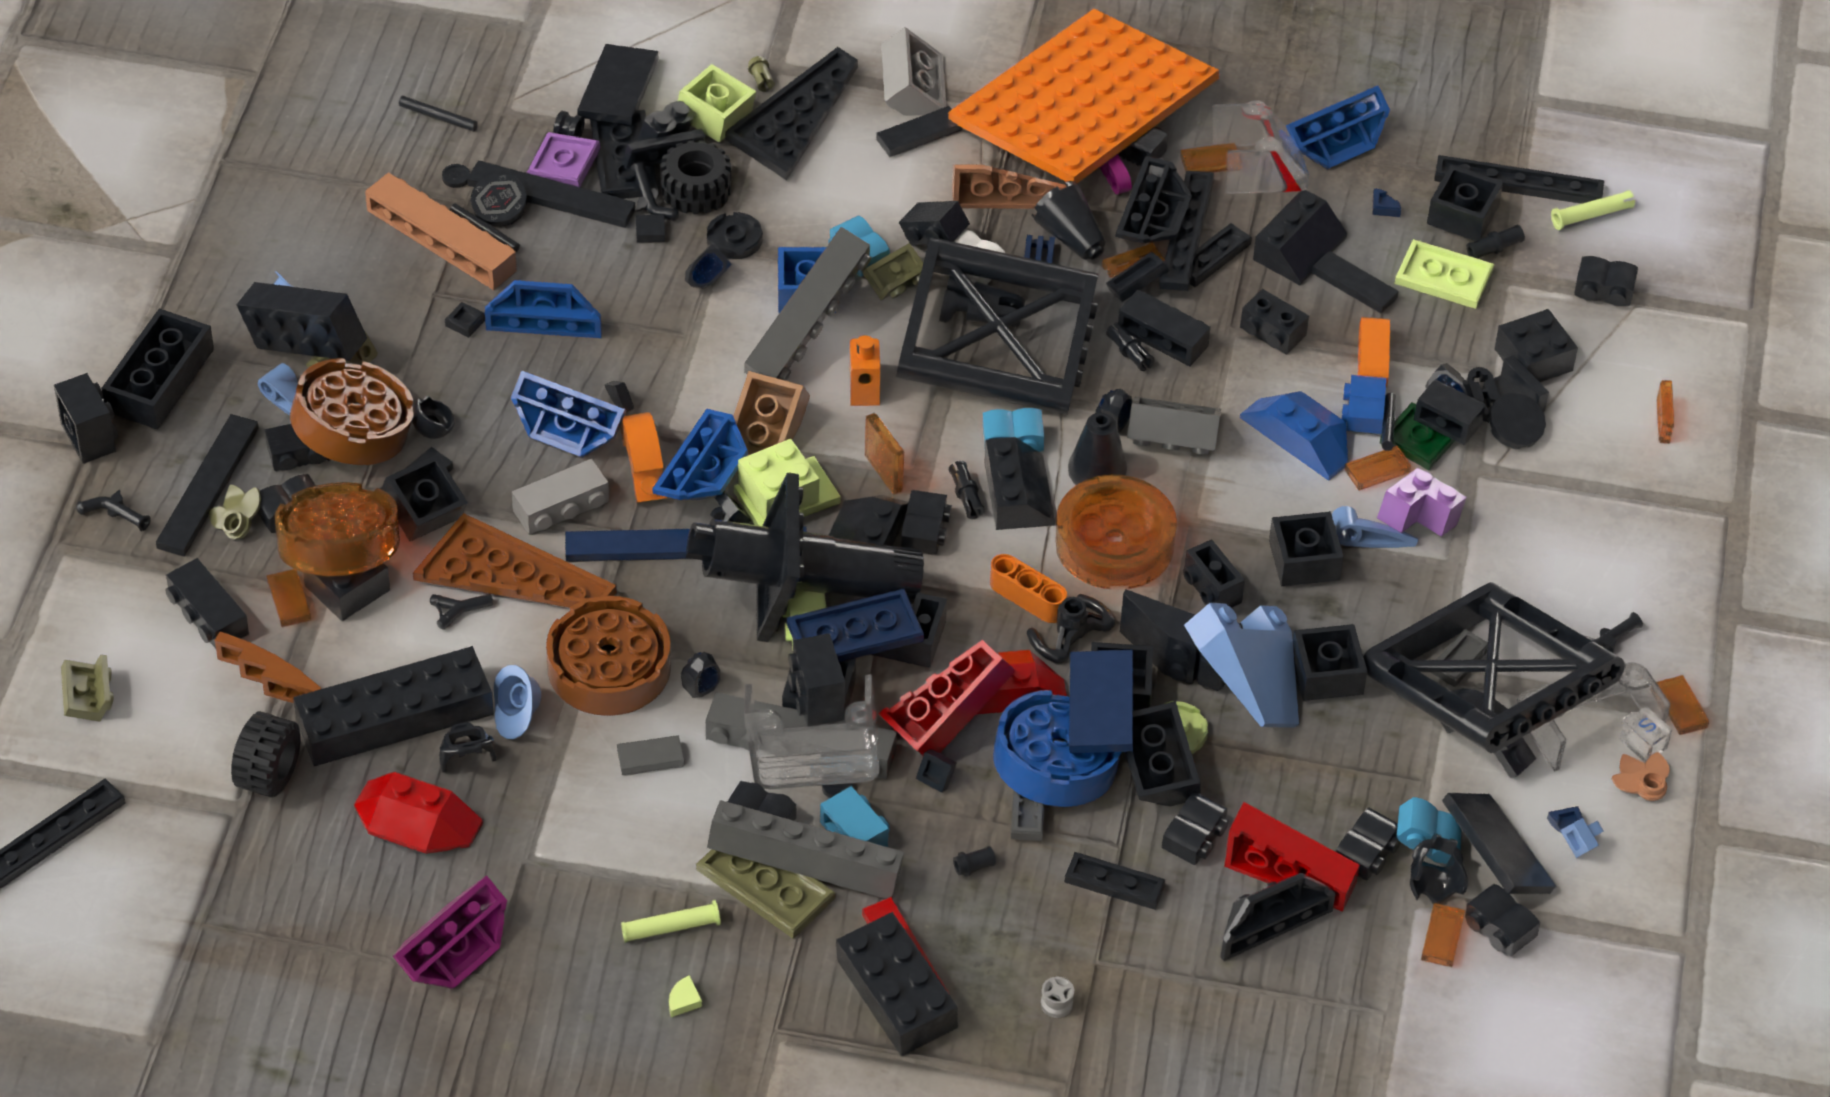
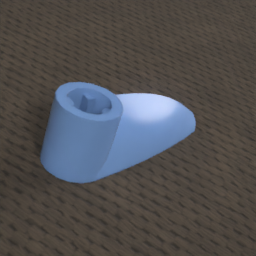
(279, 386)
(1368, 533)

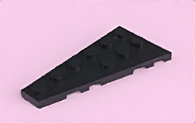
(789, 119)

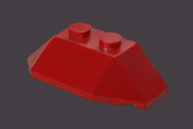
(1030, 677)
(416, 814)

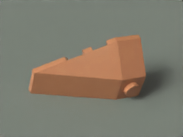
(997, 188)

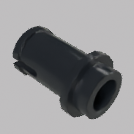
(973, 861)

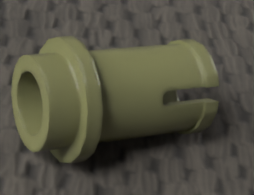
(759, 69)

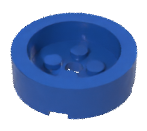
(1044, 768)

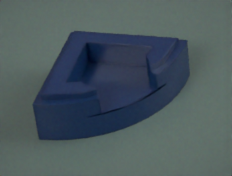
(1385, 205)
(1564, 817)

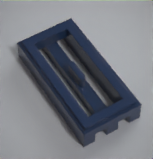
(1040, 243)

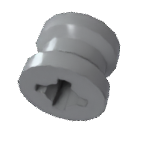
(1060, 989)

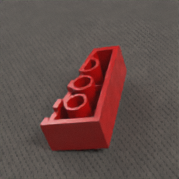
(949, 700)
(1275, 851)

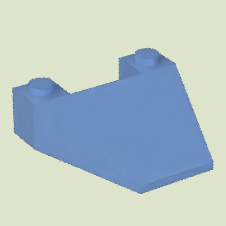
(1251, 660)

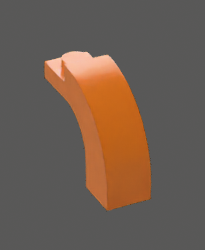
(644, 453)

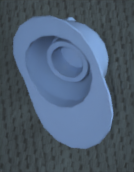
(515, 701)

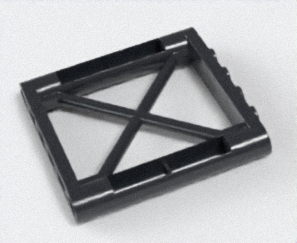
(1036, 391)
(1395, 668)

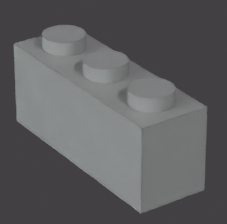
(560, 496)

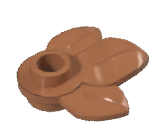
(1640, 776)

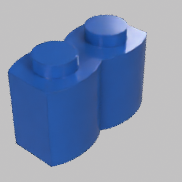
(1365, 404)

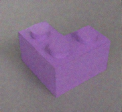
(1421, 500)

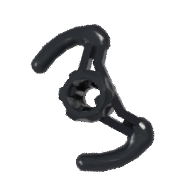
(1073, 624)

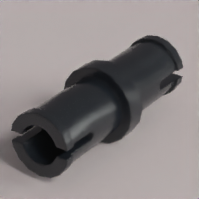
(1495, 242)
(1130, 346)
(966, 489)

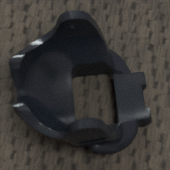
(478, 737)
(1438, 881)

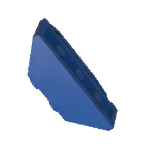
(1342, 128)
(543, 310)
(564, 416)
(1302, 429)
(704, 460)

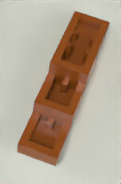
(278, 676)

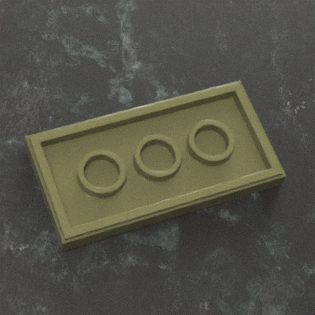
(775, 894)

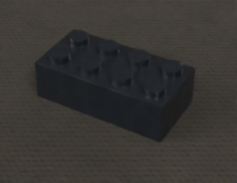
(301, 321)
(158, 368)
(897, 983)

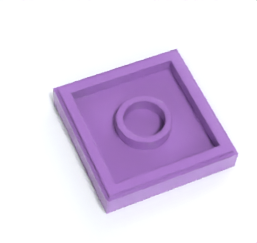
(564, 158)

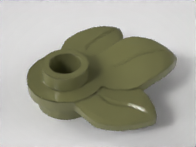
(236, 512)

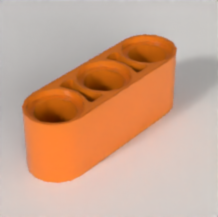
(1374, 347)
(1026, 587)

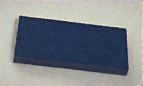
(862, 625)
(1101, 701)

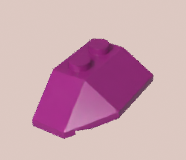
(456, 937)

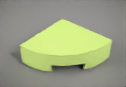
(684, 997)

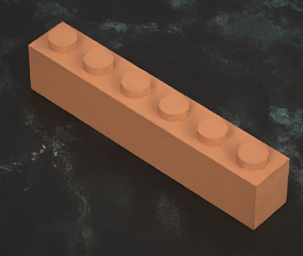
(441, 231)

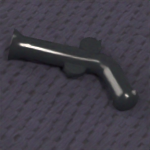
(647, 201)
(115, 508)
(1608, 637)

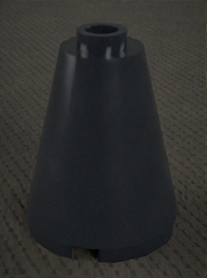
(1070, 220)
(1097, 450)

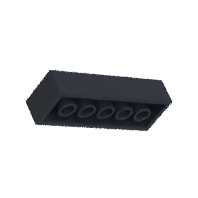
(393, 706)

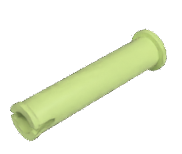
(1591, 209)
(671, 922)

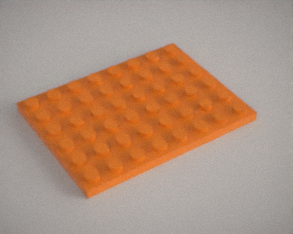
(1083, 96)

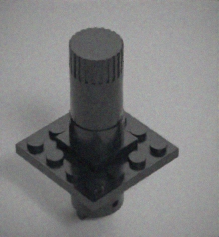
(787, 559)

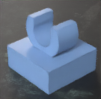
(1581, 837)

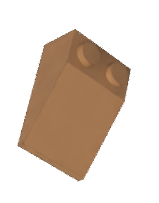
(769, 411)

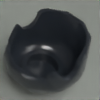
(432, 418)

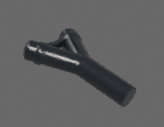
(457, 607)

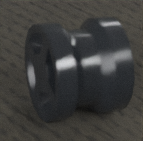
(568, 124)

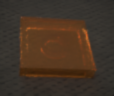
(884, 453)

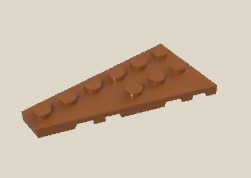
(496, 563)

